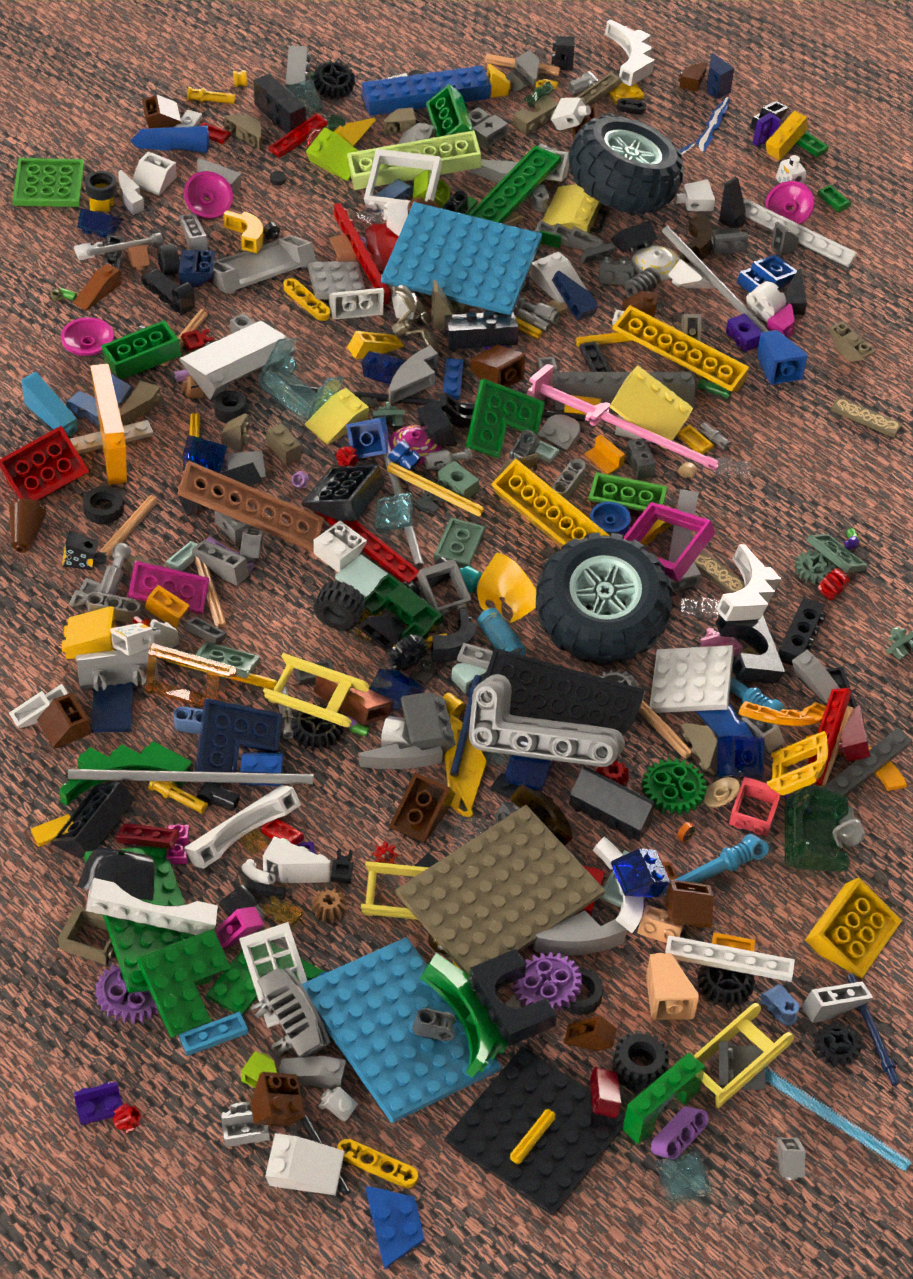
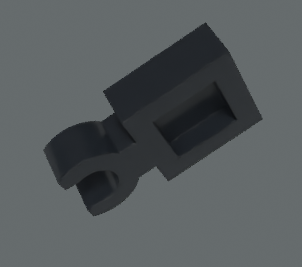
(342, 868)

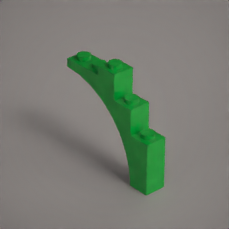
(123, 758)
(454, 988)

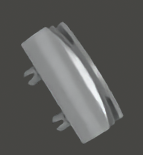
(112, 669)
(294, 1011)

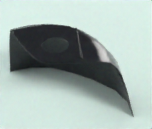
(131, 871)

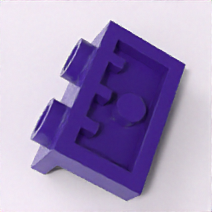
(766, 128)
(97, 1102)

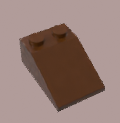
(422, 807)

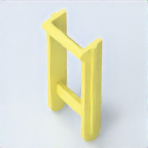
(331, 712)
(373, 868)
(770, 1049)

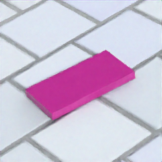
(184, 585)

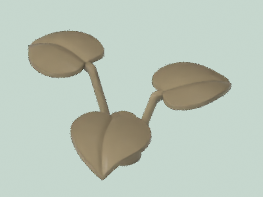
(404, 326)

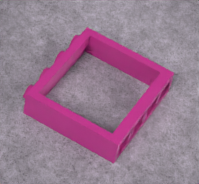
(674, 516)

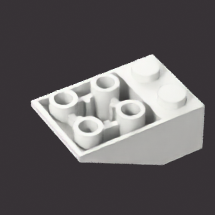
(295, 863)

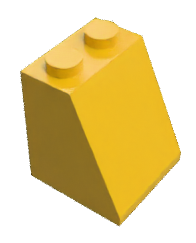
(89, 633)

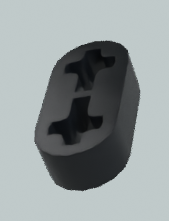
(631, 106)

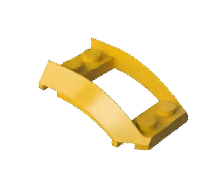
(785, 782)

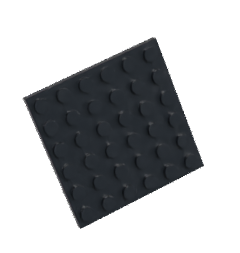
(509, 1111)

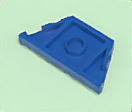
(395, 1223)

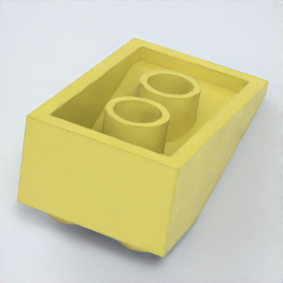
(331, 418)

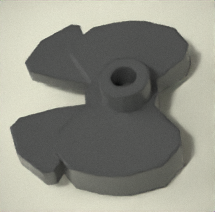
(427, 502)

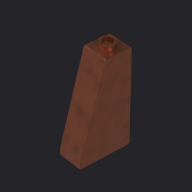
(359, 705)

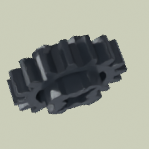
(407, 652)
(841, 1044)

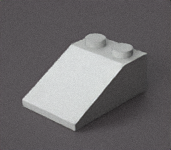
(544, 270)
(304, 1165)

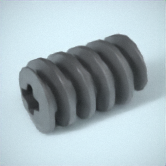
(644, 281)

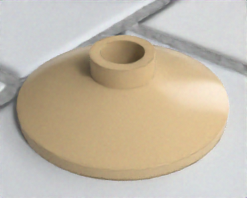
(721, 792)

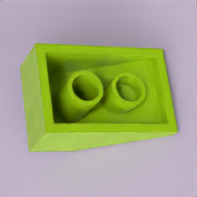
(330, 153)

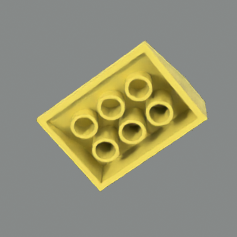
(572, 208)
(650, 405)

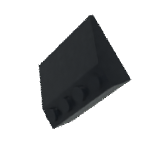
(345, 491)

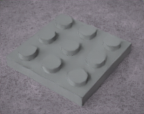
(334, 277)

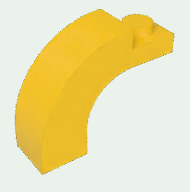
(250, 228)

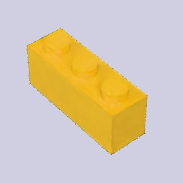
(787, 135)

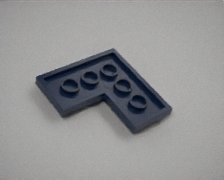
(232, 725)

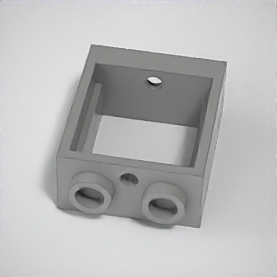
(439, 569)

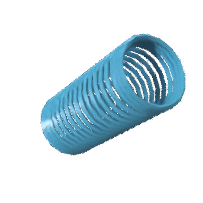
(495, 620)

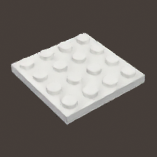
(692, 679)

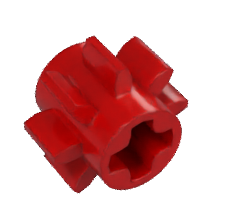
(347, 456)
(382, 850)
(126, 1118)

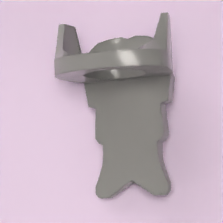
(851, 831)

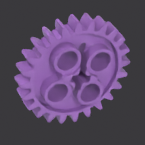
(545, 978)
(113, 984)

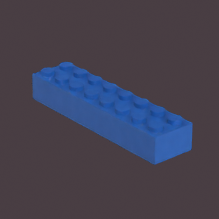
(415, 90)

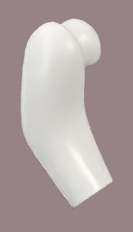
(257, 875)

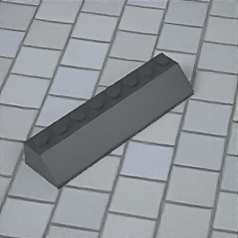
(607, 384)

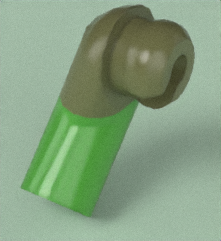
(61, 293)

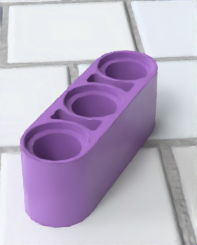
(679, 1132)

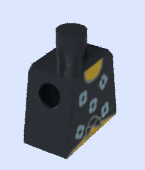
(81, 552)

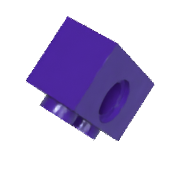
(743, 332)

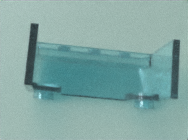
(287, 388)

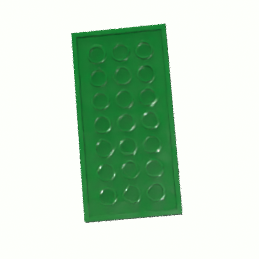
(137, 939)

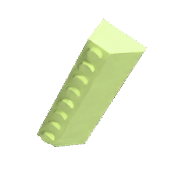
(456, 151)

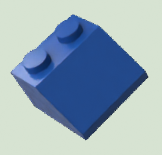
(368, 437)
(261, 763)

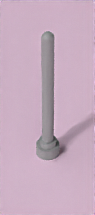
(154, 240)

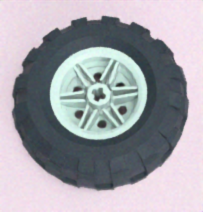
(626, 164)
(612, 574)

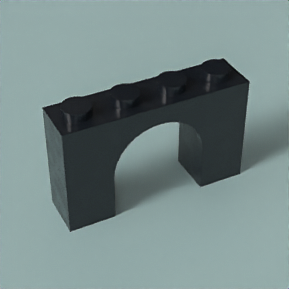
(751, 667)
(512, 1023)

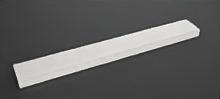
(806, 236)

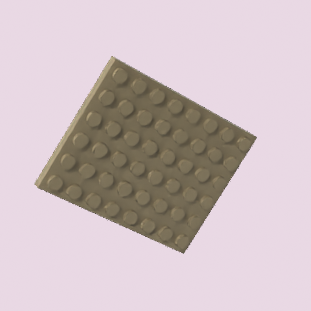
(499, 890)

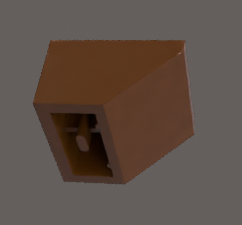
(161, 112)
(64, 721)
(689, 903)
(277, 1100)

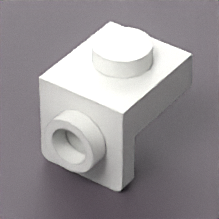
(338, 1103)

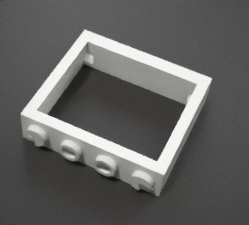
(406, 160)

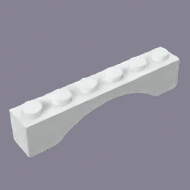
(215, 842)
(111, 900)

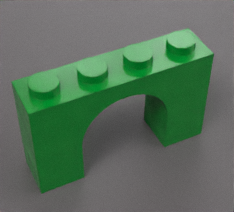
(680, 1081)

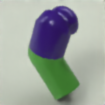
(853, 540)

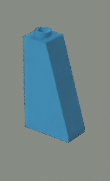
(47, 404)

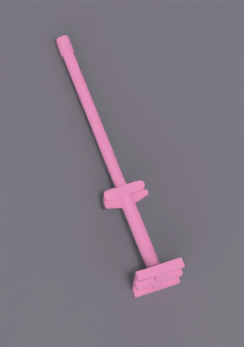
(541, 389)

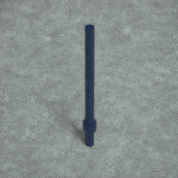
(464, 730)
(886, 1062)

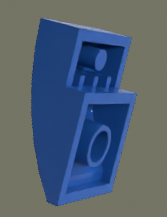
(769, 269)

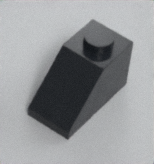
(382, 629)

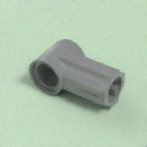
(583, 83)

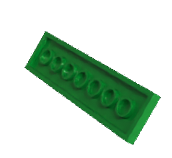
(516, 185)

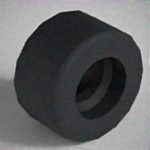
(168, 259)
(229, 398)

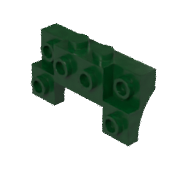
(405, 605)

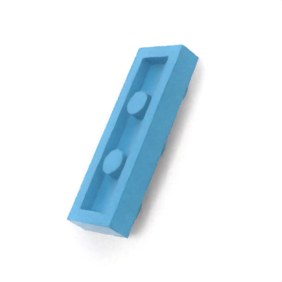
(213, 1034)

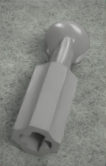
(114, 573)

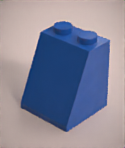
(780, 358)

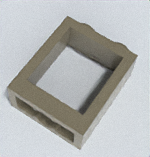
(71, 929)

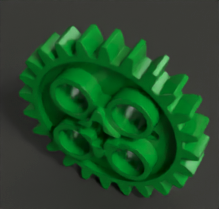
(674, 786)

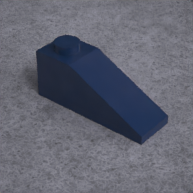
(575, 296)

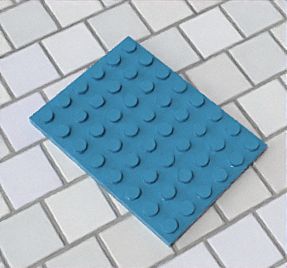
(467, 256)
(370, 1017)

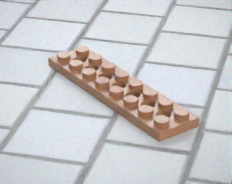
(241, 511)

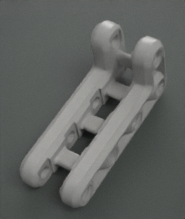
(498, 731)

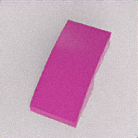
(177, 854)

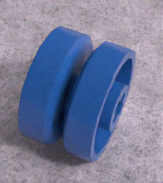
(611, 517)

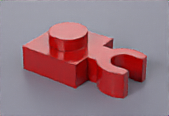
(195, 340)

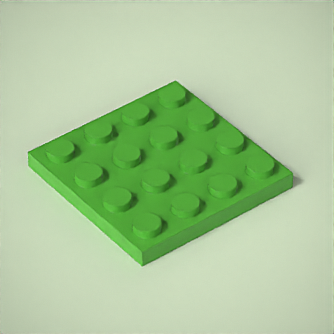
(48, 182)

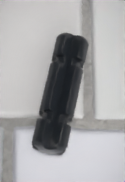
(266, 890)

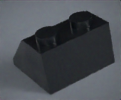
(635, 237)
(436, 424)

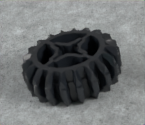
(334, 79)
(307, 733)
(725, 990)

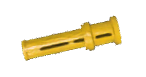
(203, 95)
(170, 790)

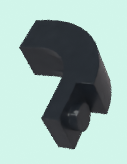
(457, 414)
(447, 647)

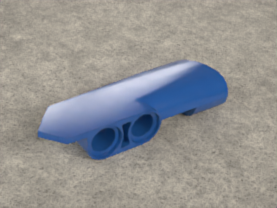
(180, 138)
(725, 722)

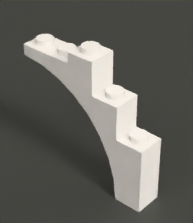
(638, 50)
(754, 597)

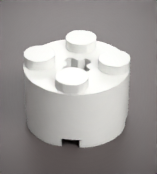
(765, 301)

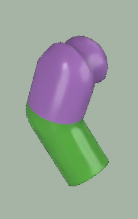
(357, 728)

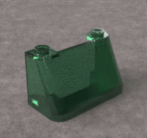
(809, 824)

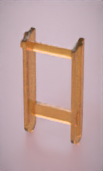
(213, 668)

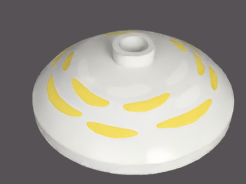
(655, 257)

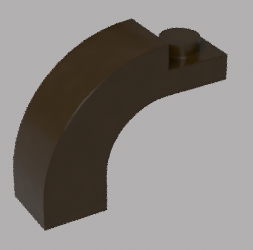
(702, 230)
(545, 810)

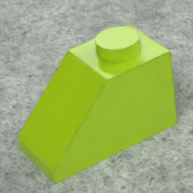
(255, 1065)

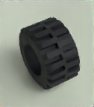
(339, 605)
(644, 1046)

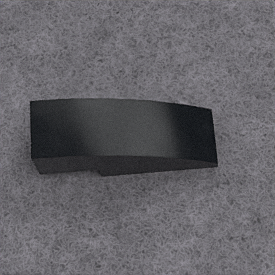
(775, 108)

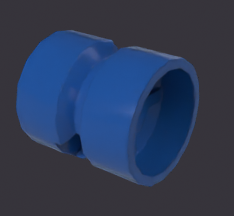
(403, 456)

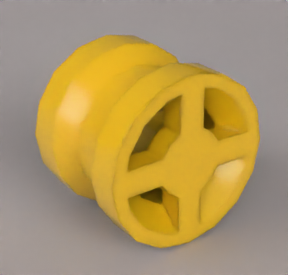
(239, 78)

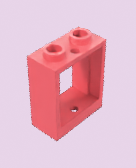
(752, 788)

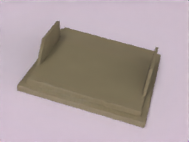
(529, 461)

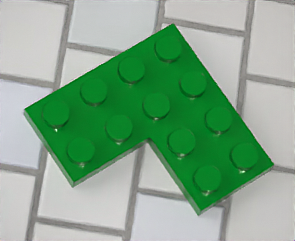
(494, 411)
(173, 975)
(236, 989)

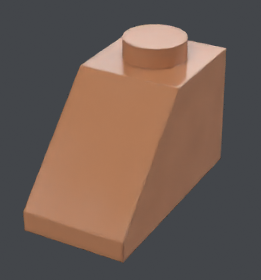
(138, 257)

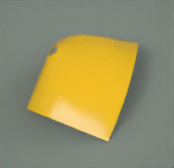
(506, 580)

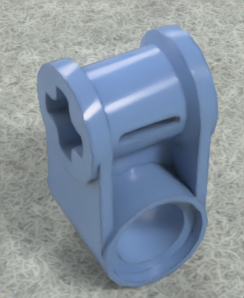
(781, 1004)

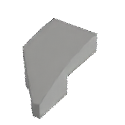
(87, 587)

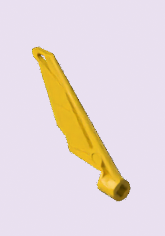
(472, 762)

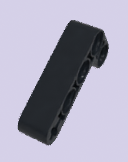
(179, 298)

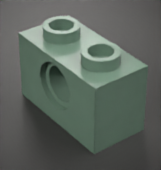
(458, 480)

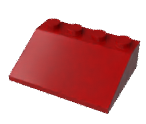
(43, 466)

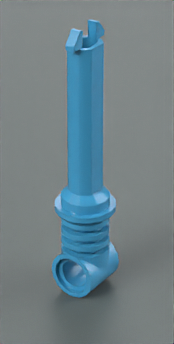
(754, 695)
(730, 859)

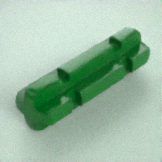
(713, 388)

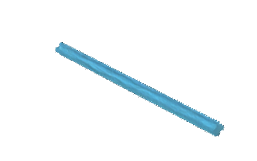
(839, 1122)

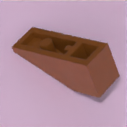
(100, 285)

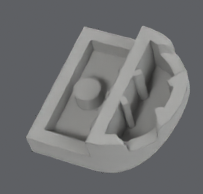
(561, 431)
(240, 1128)

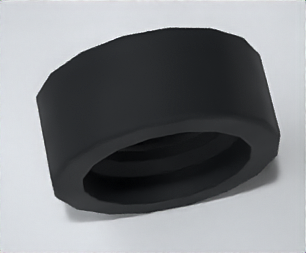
(101, 193)

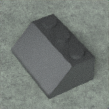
(428, 721)

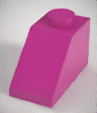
(782, 321)
(238, 925)

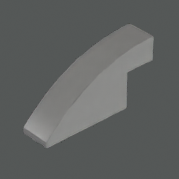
(414, 375)
(682, 536)
(580, 936)

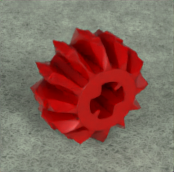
(833, 584)
(615, 772)

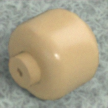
(687, 470)

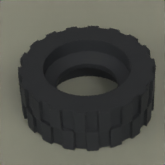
(103, 516)
(594, 1000)

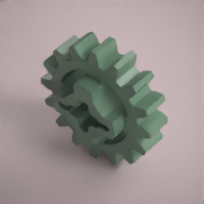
(813, 566)

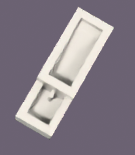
(130, 194)
(31, 710)

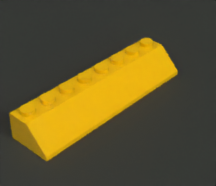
(682, 349)
(543, 505)

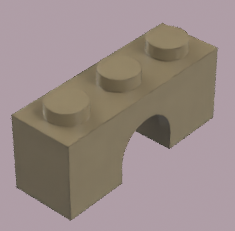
(529, 121)

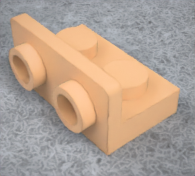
(657, 925)

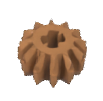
(329, 905)

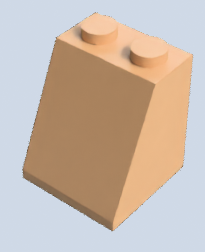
(669, 989)

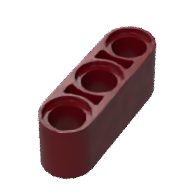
(605, 1092)

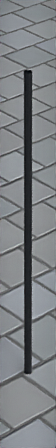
(423, 401)

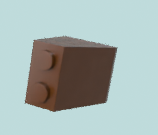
(499, 365)

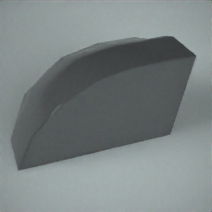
(517, 81)

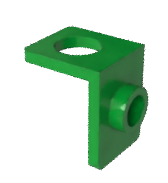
(550, 239)

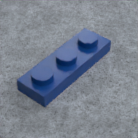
(453, 377)

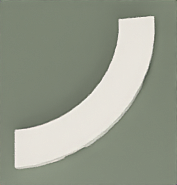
(632, 906)

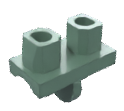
(391, 415)
(900, 639)

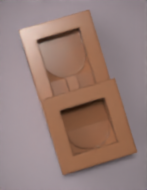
(343, 248)

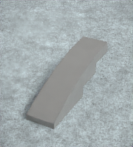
(572, 238)
(394, 758)

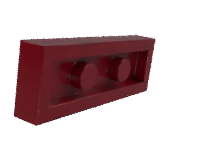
(147, 836)

